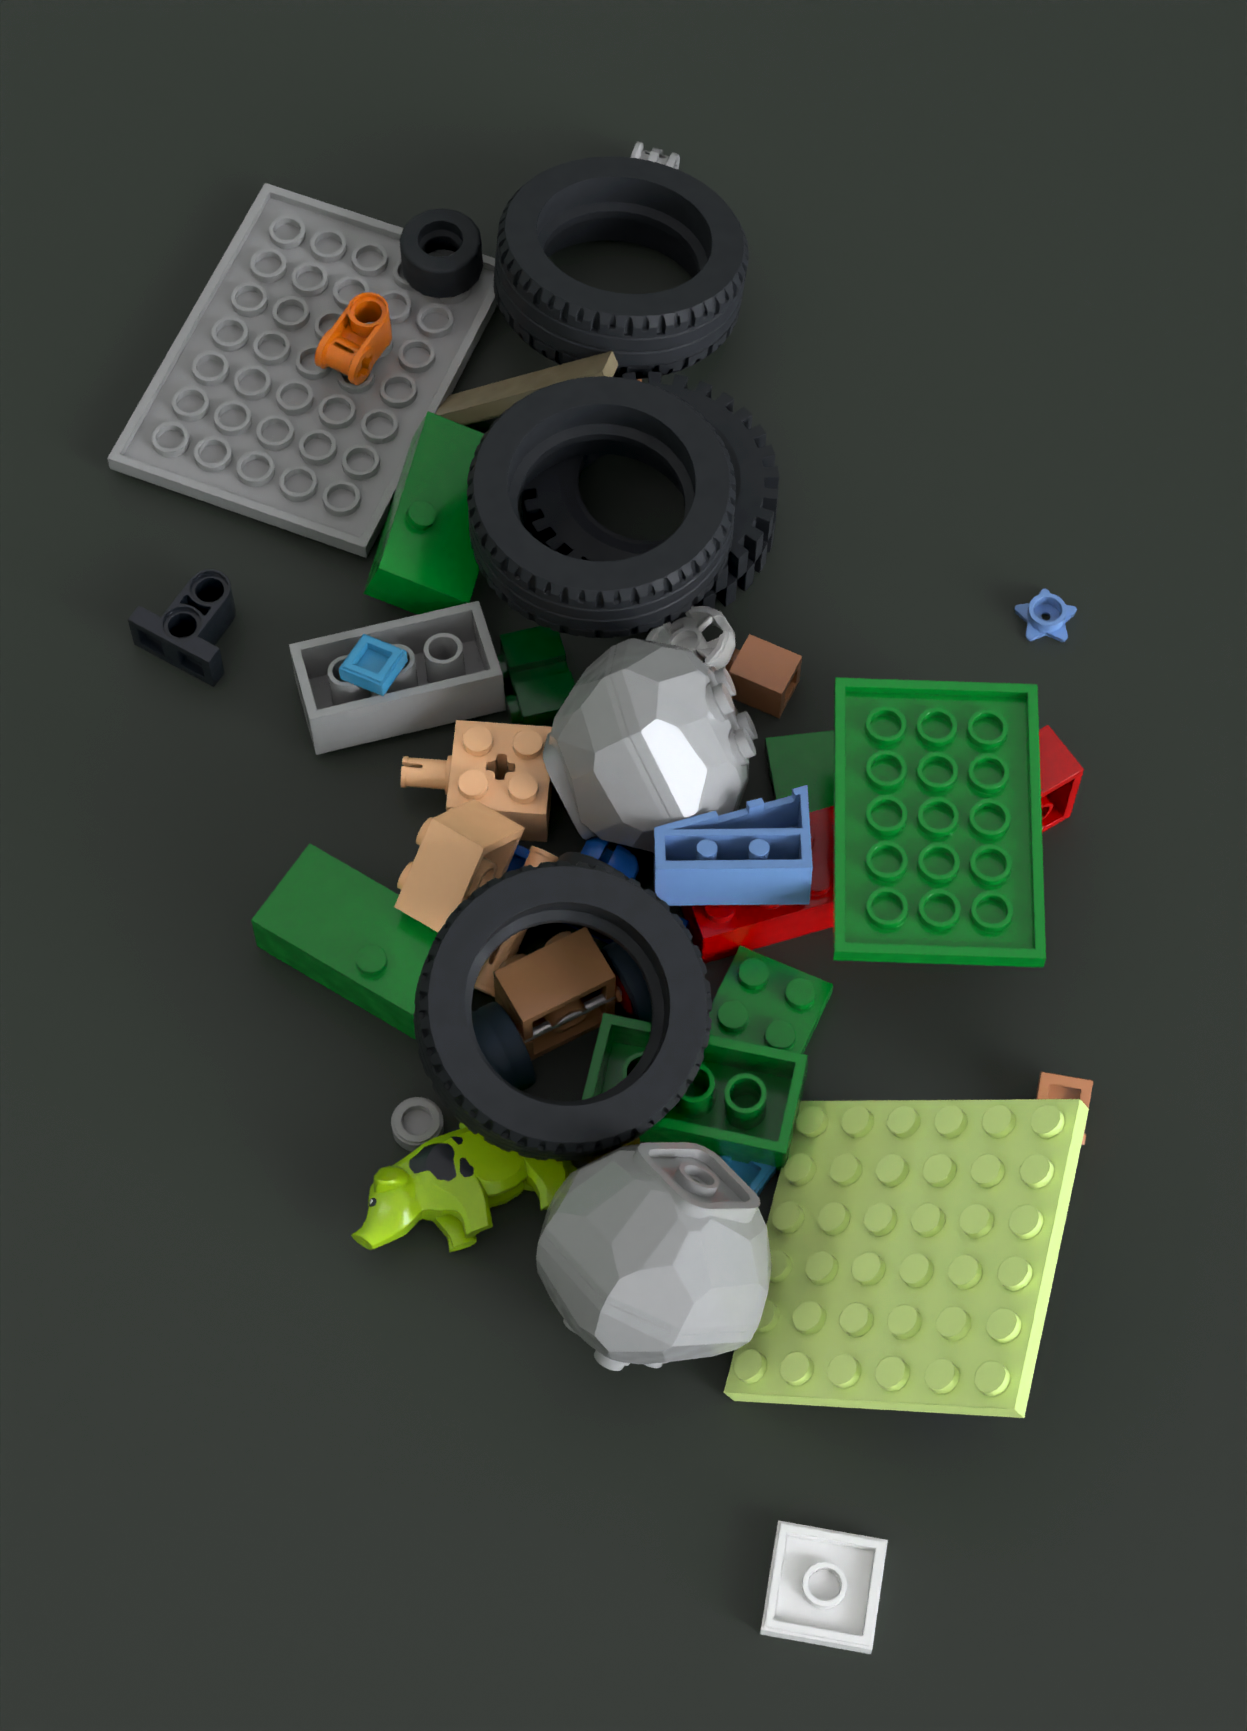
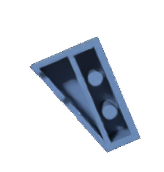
(737, 857)

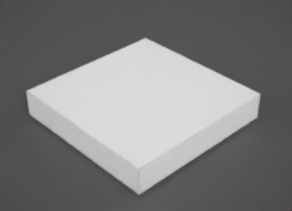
(824, 1587)

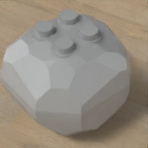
(648, 743)
(656, 1255)

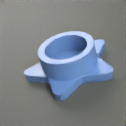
(1053, 607)

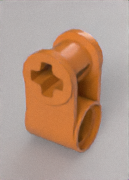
(353, 345)

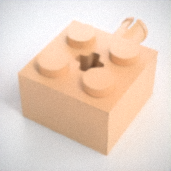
(495, 766)
(454, 859)

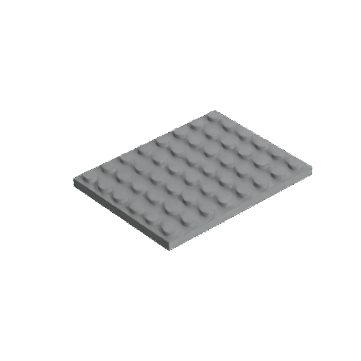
(248, 412)

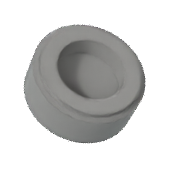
(416, 1122)

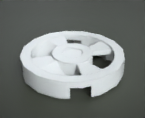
(687, 634)

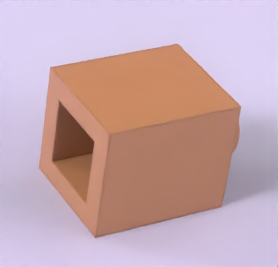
(764, 675)

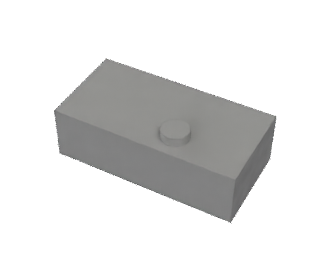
(447, 679)

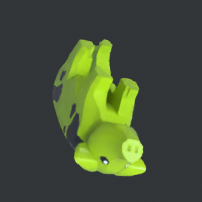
(454, 1186)

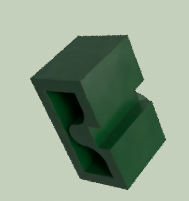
(536, 675)

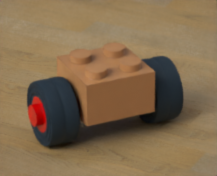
(555, 999)

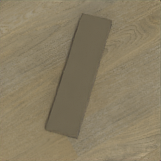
(495, 398)

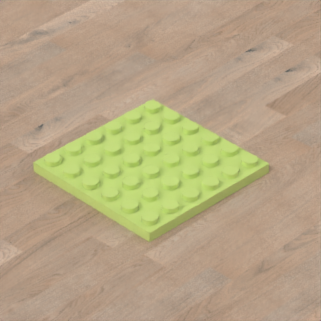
(913, 1255)

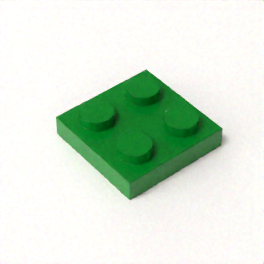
(768, 1003)

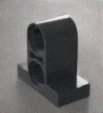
(192, 615)

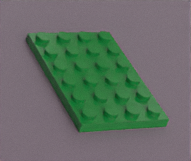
(937, 823)

